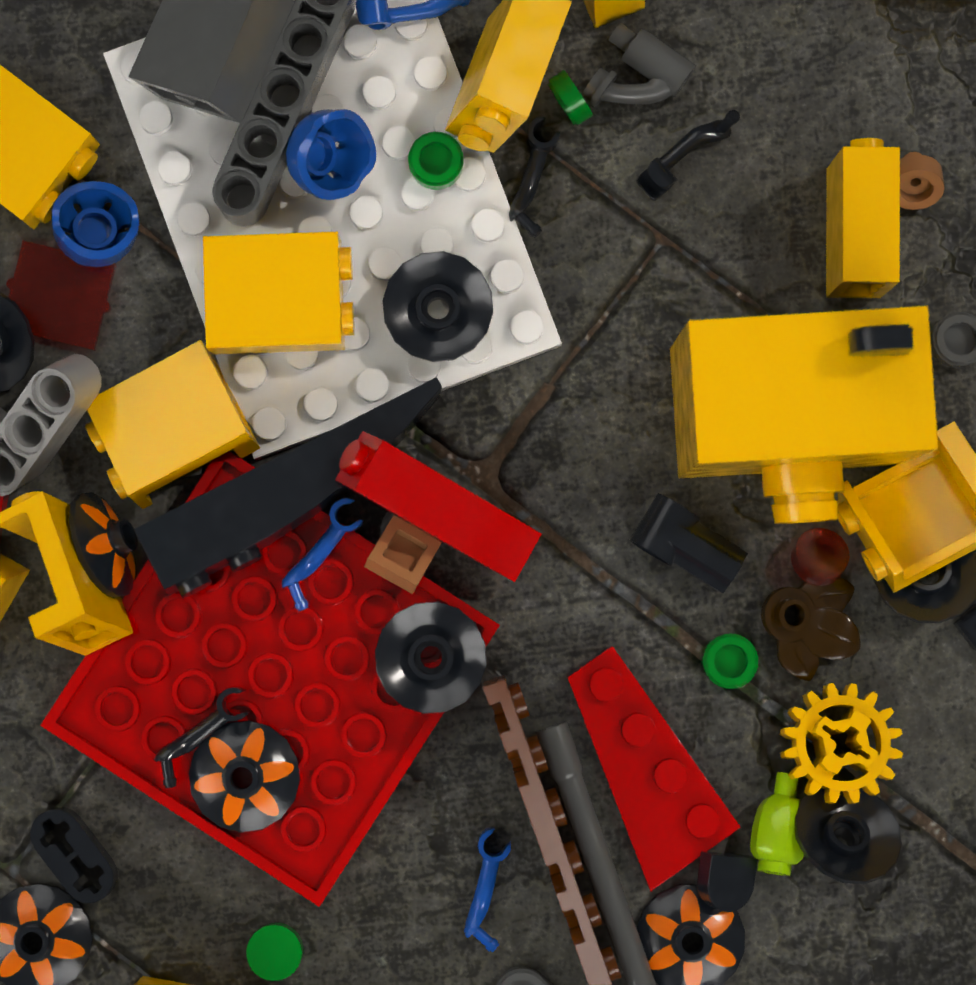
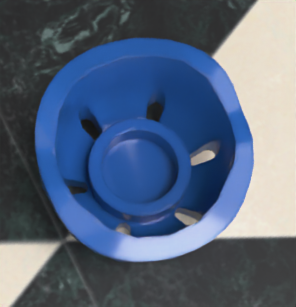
(313, 153)
(95, 231)

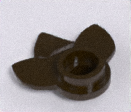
(818, 628)

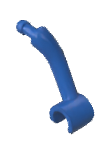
(379, 17)
(318, 554)
(484, 892)

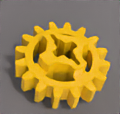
(827, 763)

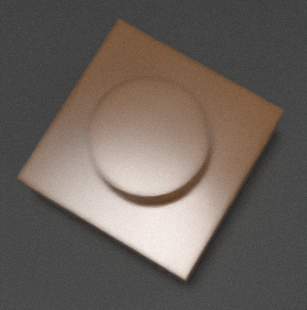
(402, 554)

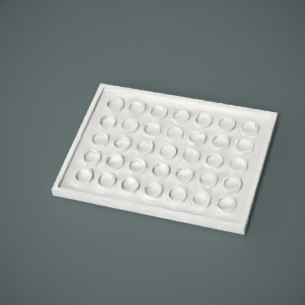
(401, 88)

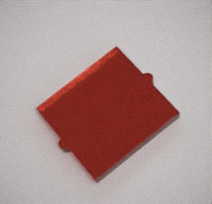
(61, 296)

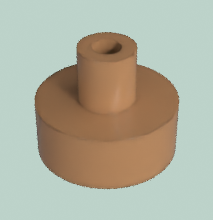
(920, 181)

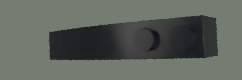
(268, 501)

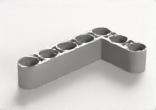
(55, 411)

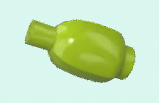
(773, 829)

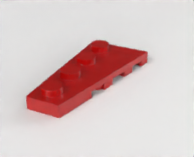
(654, 780)

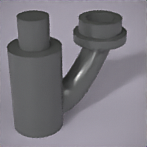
(649, 56)

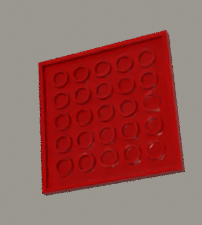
(301, 674)

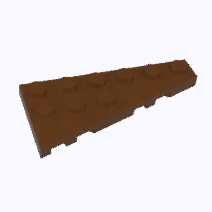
(545, 817)

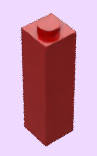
(436, 505)

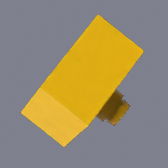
(796, 405)

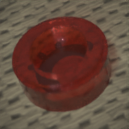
(820, 556)

